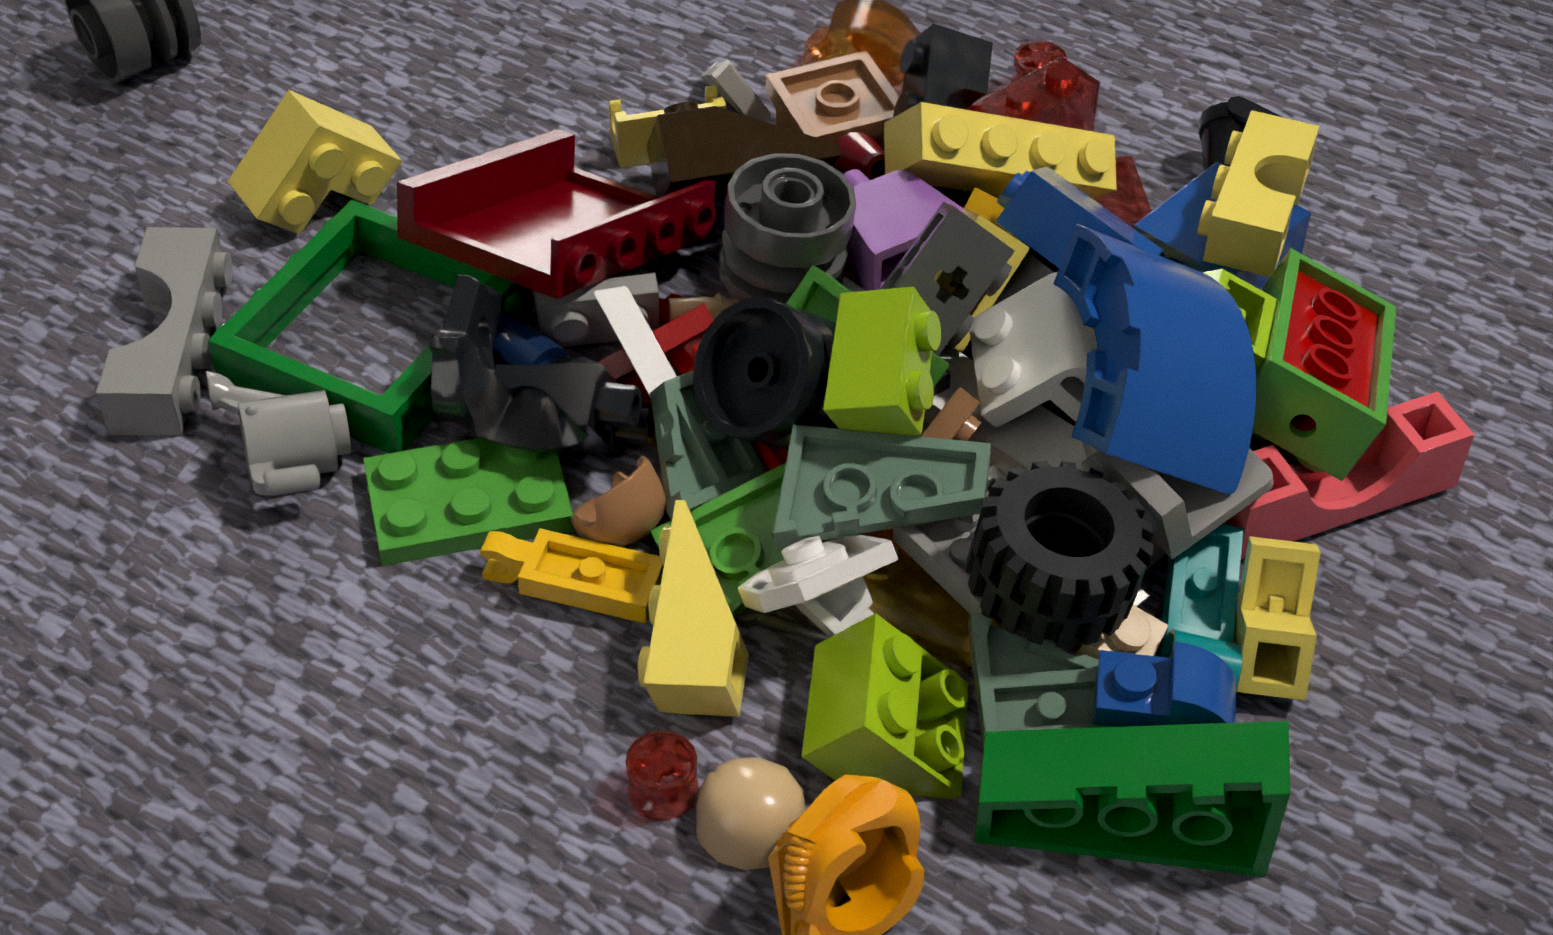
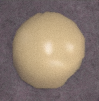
(746, 810)

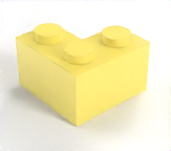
(304, 156)

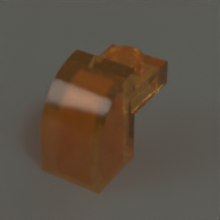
(861, 27)

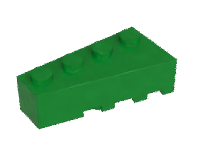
(1140, 793)

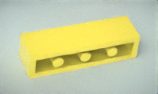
(987, 150)

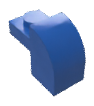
(1164, 691)

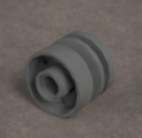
(126, 32)
(782, 221)

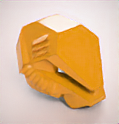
(851, 841)

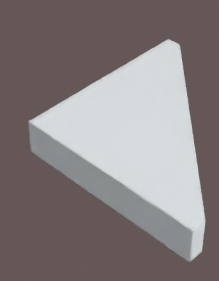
(736, 90)

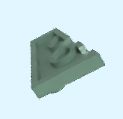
(875, 482)

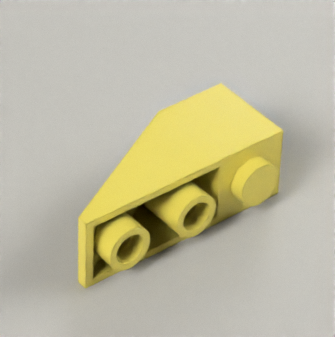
(695, 644)

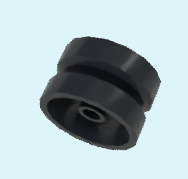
(764, 371)

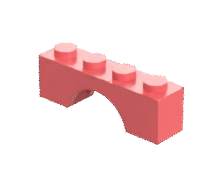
(1409, 459)

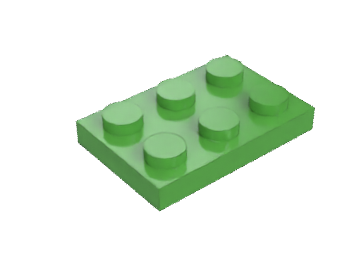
(460, 491)

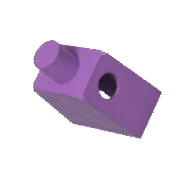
(887, 221)

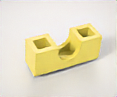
(1257, 193)

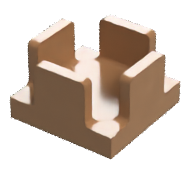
(833, 98)

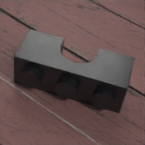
(944, 71)

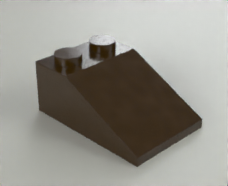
(713, 142)

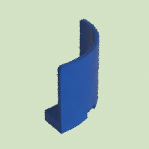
(1168, 364)

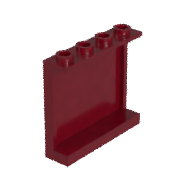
(542, 220)

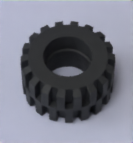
(1051, 592)

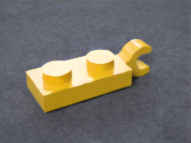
(575, 572)

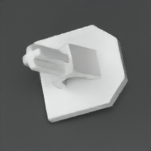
(821, 580)

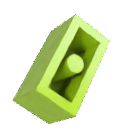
(882, 361)

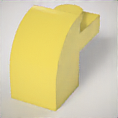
(1275, 617)

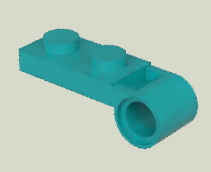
(1203, 596)

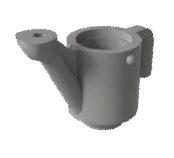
(284, 436)

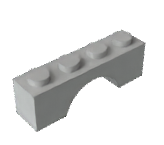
(155, 380)

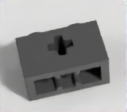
(958, 246)

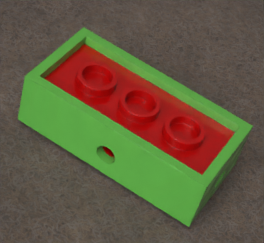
(1323, 367)

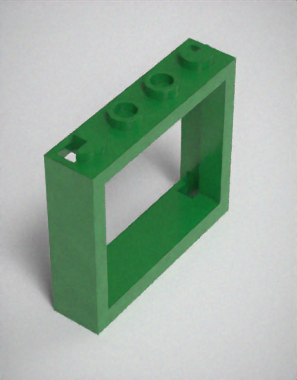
(381, 421)

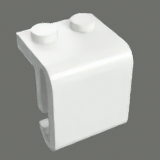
(1030, 353)

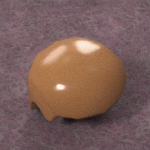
(625, 511)

